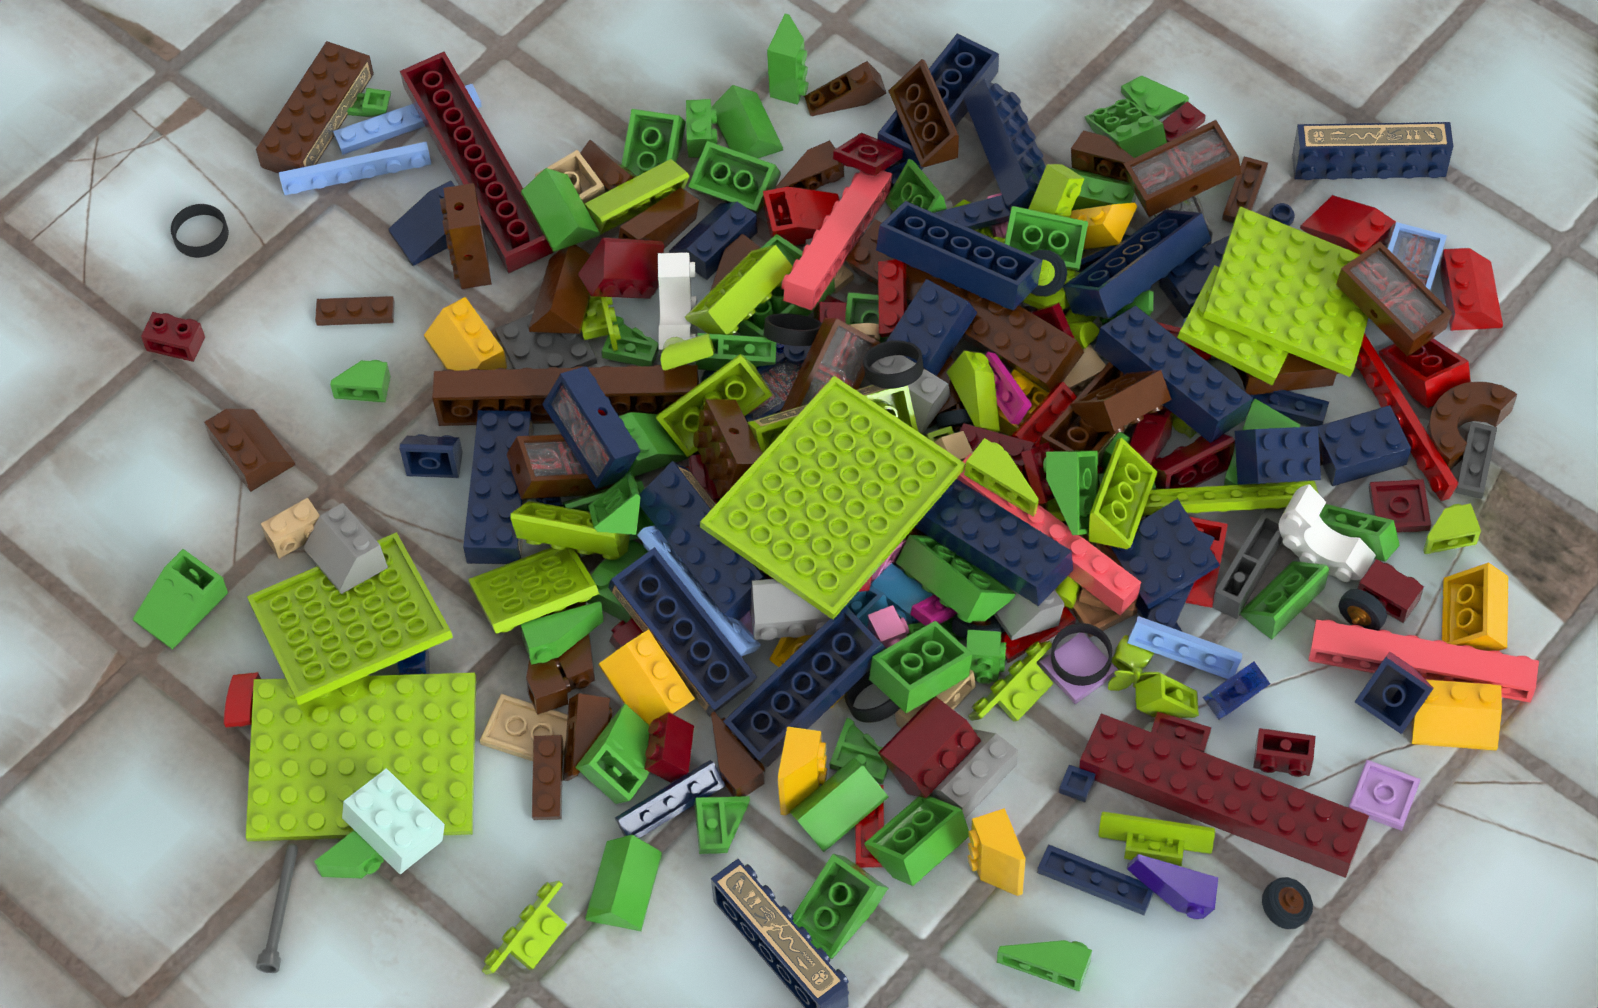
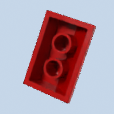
(1469, 290)

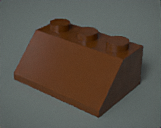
(1123, 401)
(248, 446)

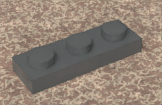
(1476, 460)

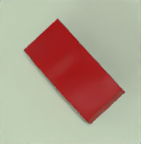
(240, 700)

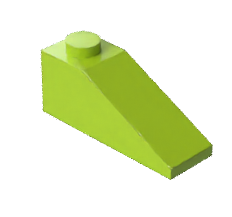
(976, 388)
(997, 472)

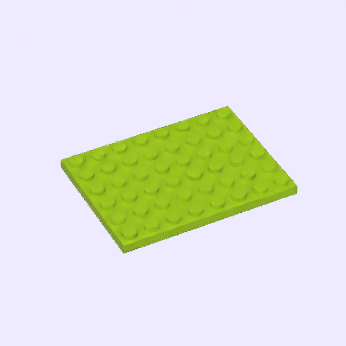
(832, 497)
(330, 747)

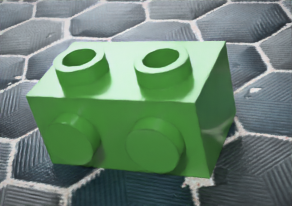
(699, 126)
(987, 655)

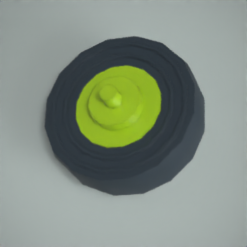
(1052, 273)

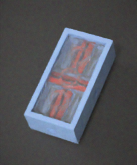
(1418, 251)

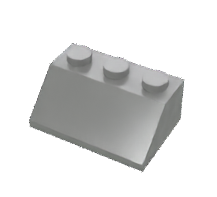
(926, 393)
(344, 549)
(781, 613)
(1024, 618)
(978, 773)

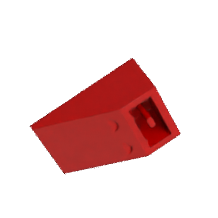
(797, 212)
(1204, 588)

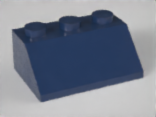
(714, 234)

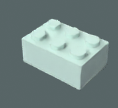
(393, 821)

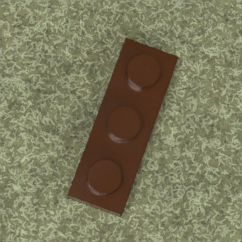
(1245, 187)
(355, 310)
(547, 777)

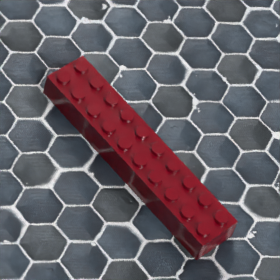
(475, 159)
(1224, 795)

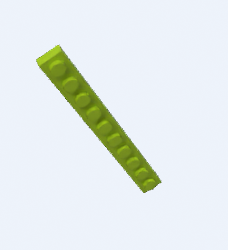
(1216, 498)

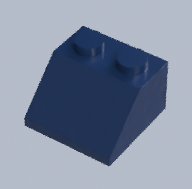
(431, 456)
(1394, 693)

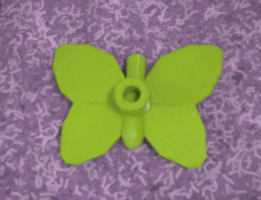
(1125, 678)

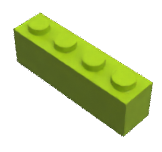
(1057, 191)

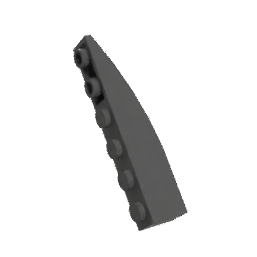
(1249, 564)

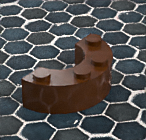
(1466, 404)

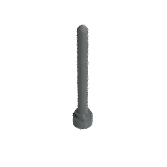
(269, 959)

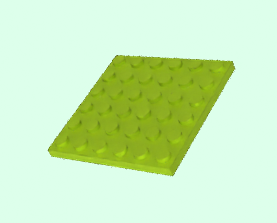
(1285, 292)
(337, 637)

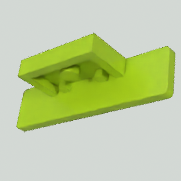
(599, 320)
(1019, 688)
(1156, 837)
(532, 935)

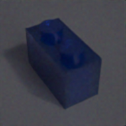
(1236, 690)

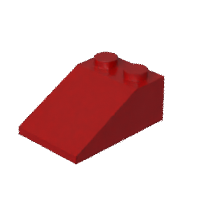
(1349, 224)
(1427, 370)

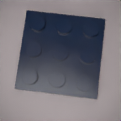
(1166, 554)

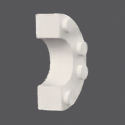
(675, 296)
(1319, 544)

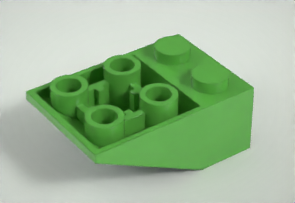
(1128, 127)
(180, 599)
(618, 756)

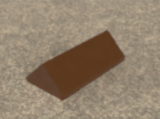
(925, 116)
(562, 295)

